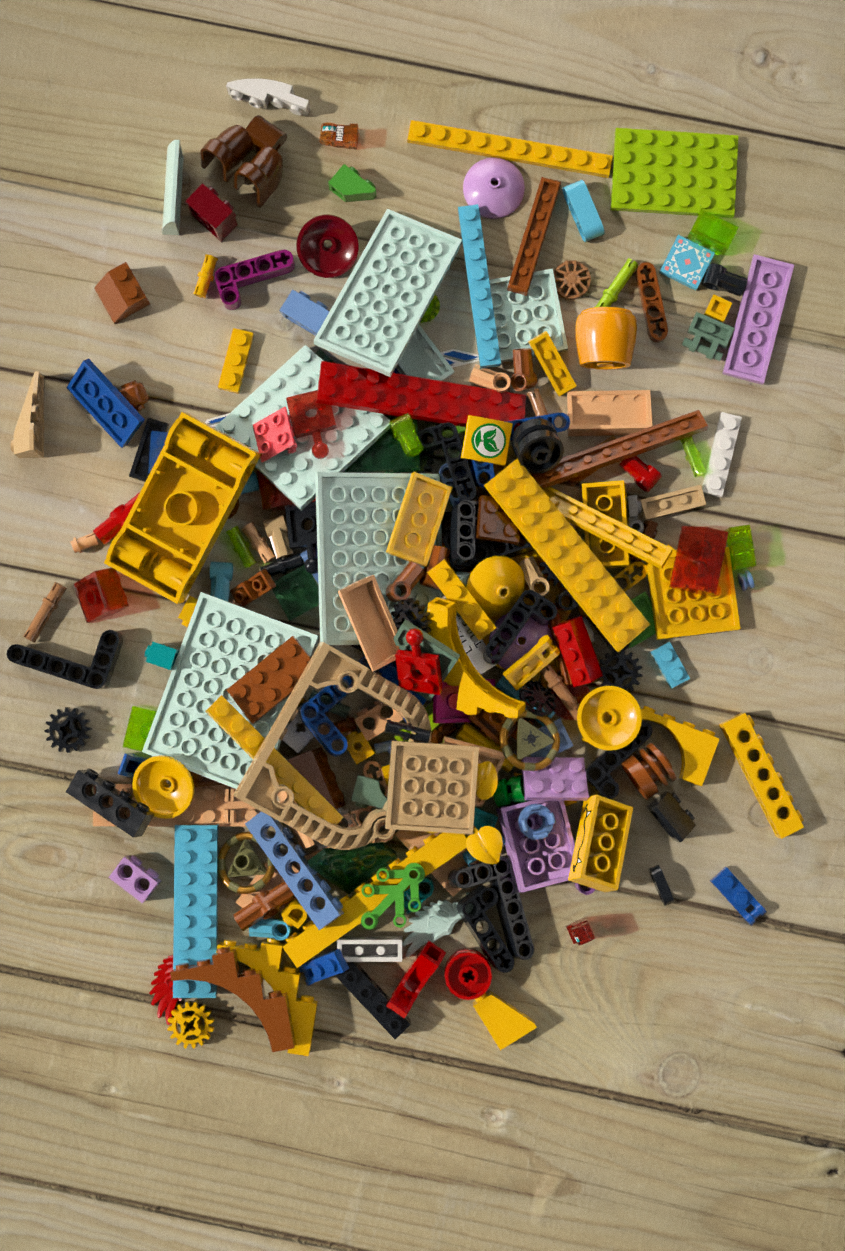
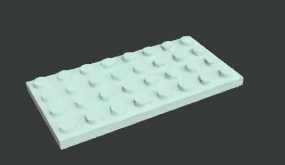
(388, 292)

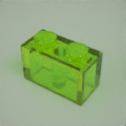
(712, 232)

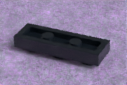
(141, 462)

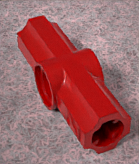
(111, 526)

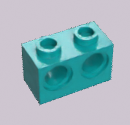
(161, 655)

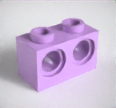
(132, 883)

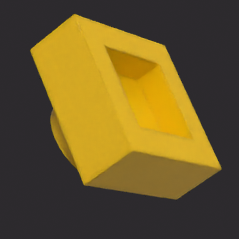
(718, 308)

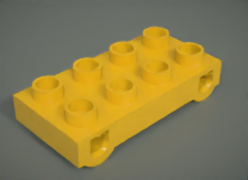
(182, 508)

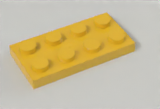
(419, 519)

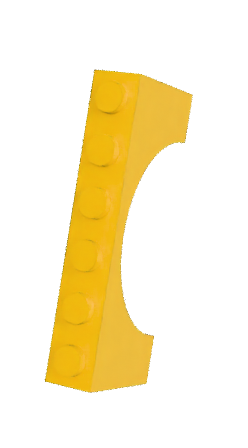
(695, 746)

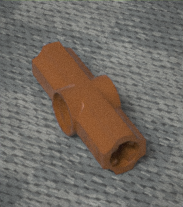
(263, 906)

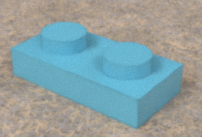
(670, 665)

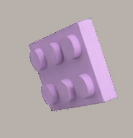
(559, 781)

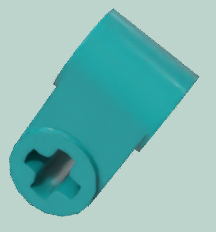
(422, 895)

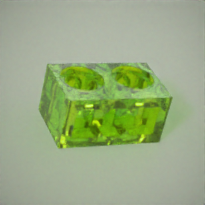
(741, 547)

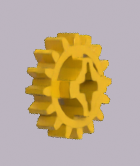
(184, 1019)

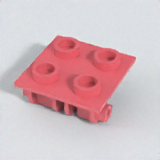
(274, 435)

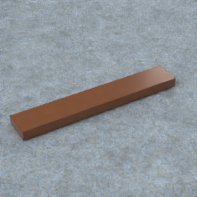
(534, 236)

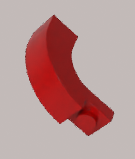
(415, 978)

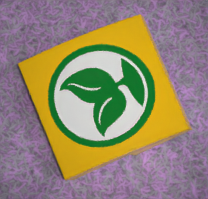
(486, 440)

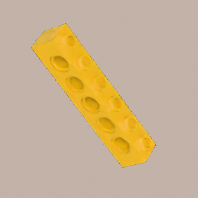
(781, 826)

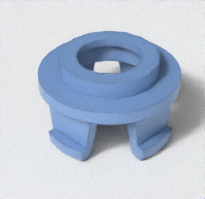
(548, 820)

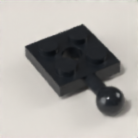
(300, 537)

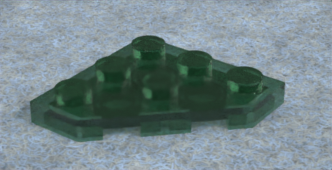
(352, 867)

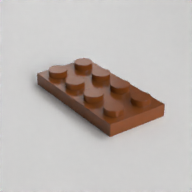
(270, 680)

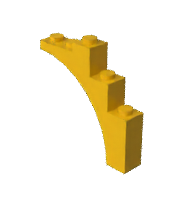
(474, 691)
(268, 961)

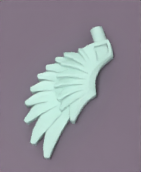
(432, 923)

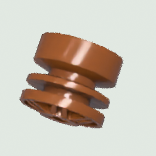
(649, 770)

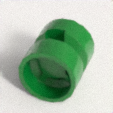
(509, 791)

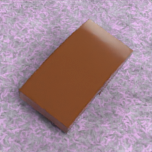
(253, 588)

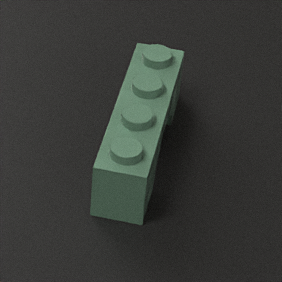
(368, 792)

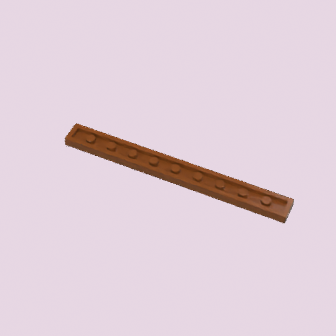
(623, 448)

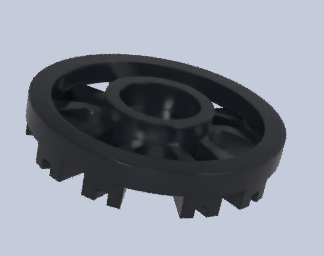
(537, 698)

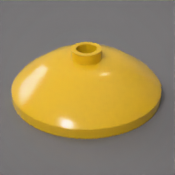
(490, 578)
(624, 721)
(152, 788)

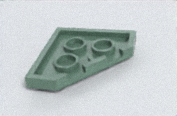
(430, 646)

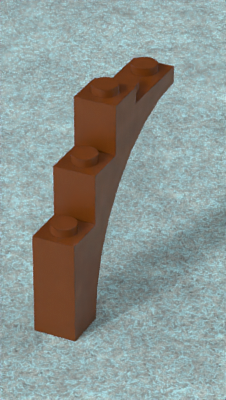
(249, 986)

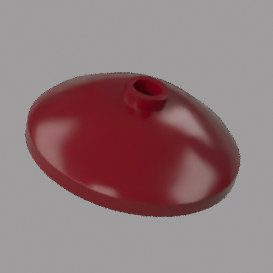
(324, 260)

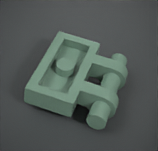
(710, 330)

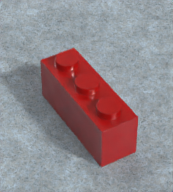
(577, 651)

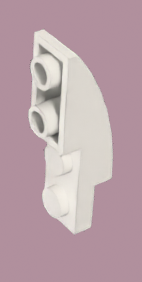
(262, 91)

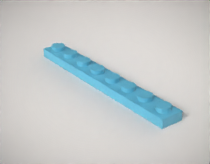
(479, 286)

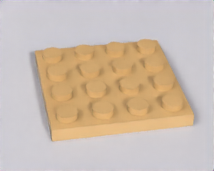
(432, 787)

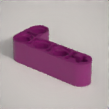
(255, 276)

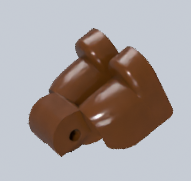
(233, 146)

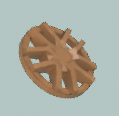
(572, 279)

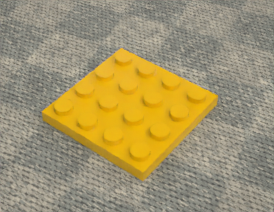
(691, 614)

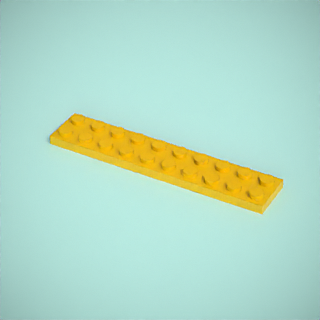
(567, 555)

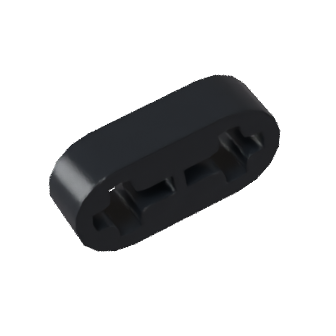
(661, 885)

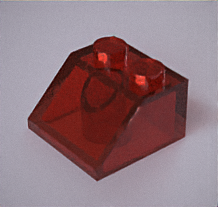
(100, 594)

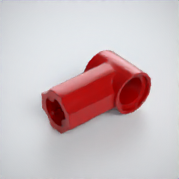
(644, 475)

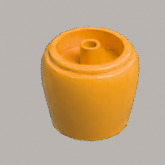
(605, 338)

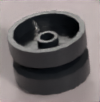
(537, 445)

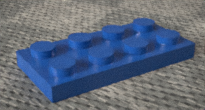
(105, 403)

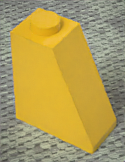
(502, 1019)

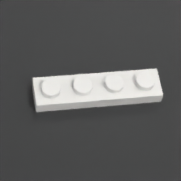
(721, 454)

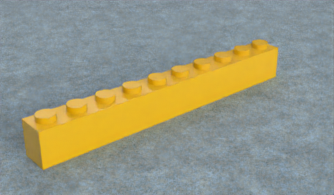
(430, 856)

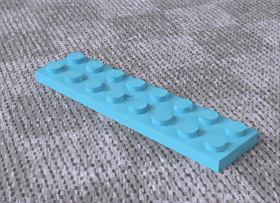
(195, 904)

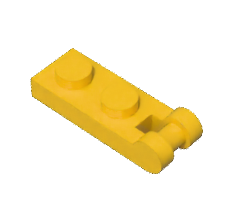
(531, 662)

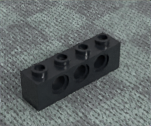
(81, 789)
(373, 999)

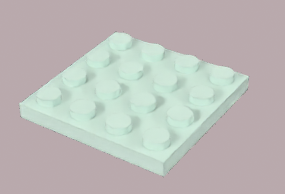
(525, 317)

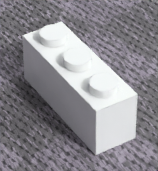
(371, 948)

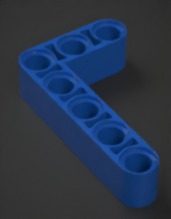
(478, 468)
(321, 718)

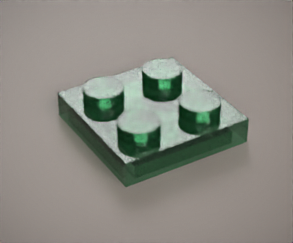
(297, 593)

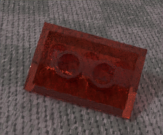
(698, 560)

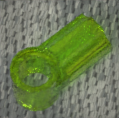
(404, 430)

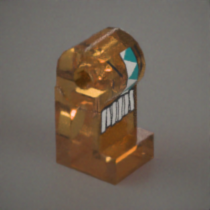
(339, 135)

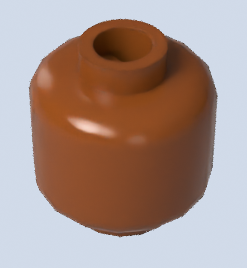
(135, 394)

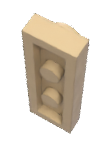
(672, 502)

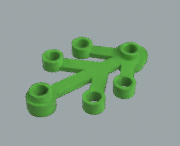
(395, 893)

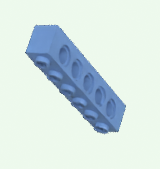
(283, 863)

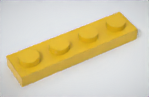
(466, 604)

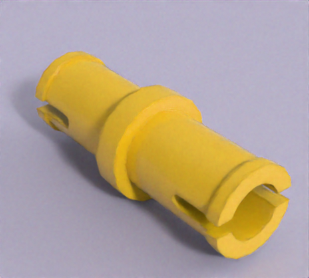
(205, 276)

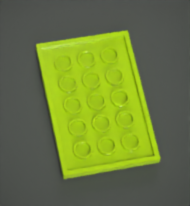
(674, 172)

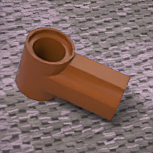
(523, 370)
(437, 555)
(405, 581)

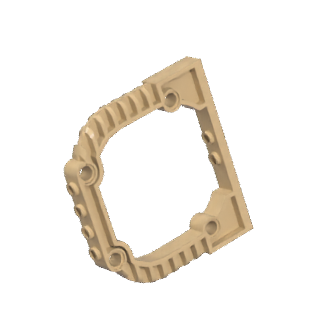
(259, 782)

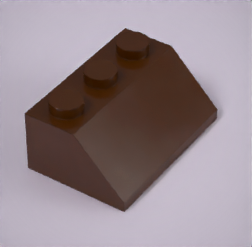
(317, 771)

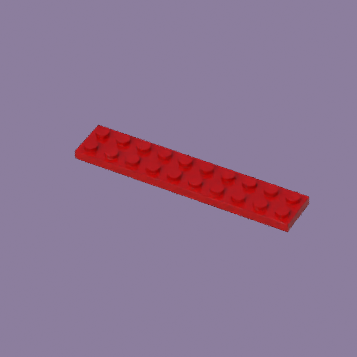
(420, 397)

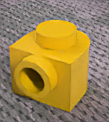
(294, 914)

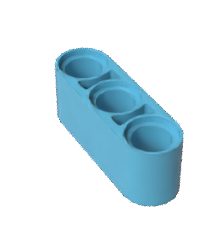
(583, 210)

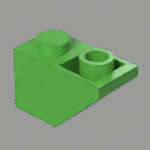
(350, 186)

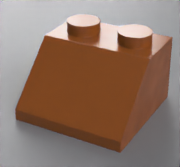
(121, 293)

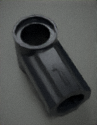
(720, 279)

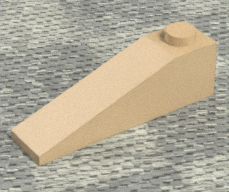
(29, 430)

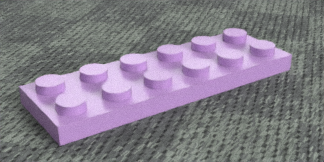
(758, 319)

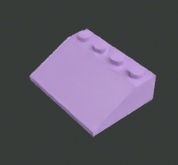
(542, 860)

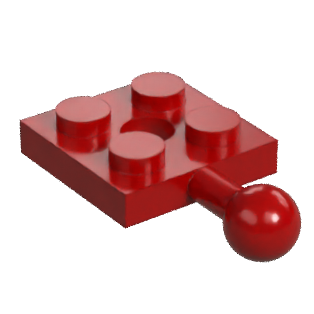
(414, 660)

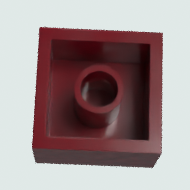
(212, 212)

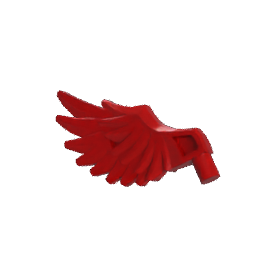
(164, 989)

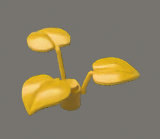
(487, 842)

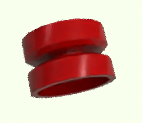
(467, 986)

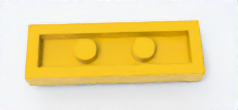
(235, 361)
(552, 363)

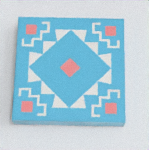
(687, 262)

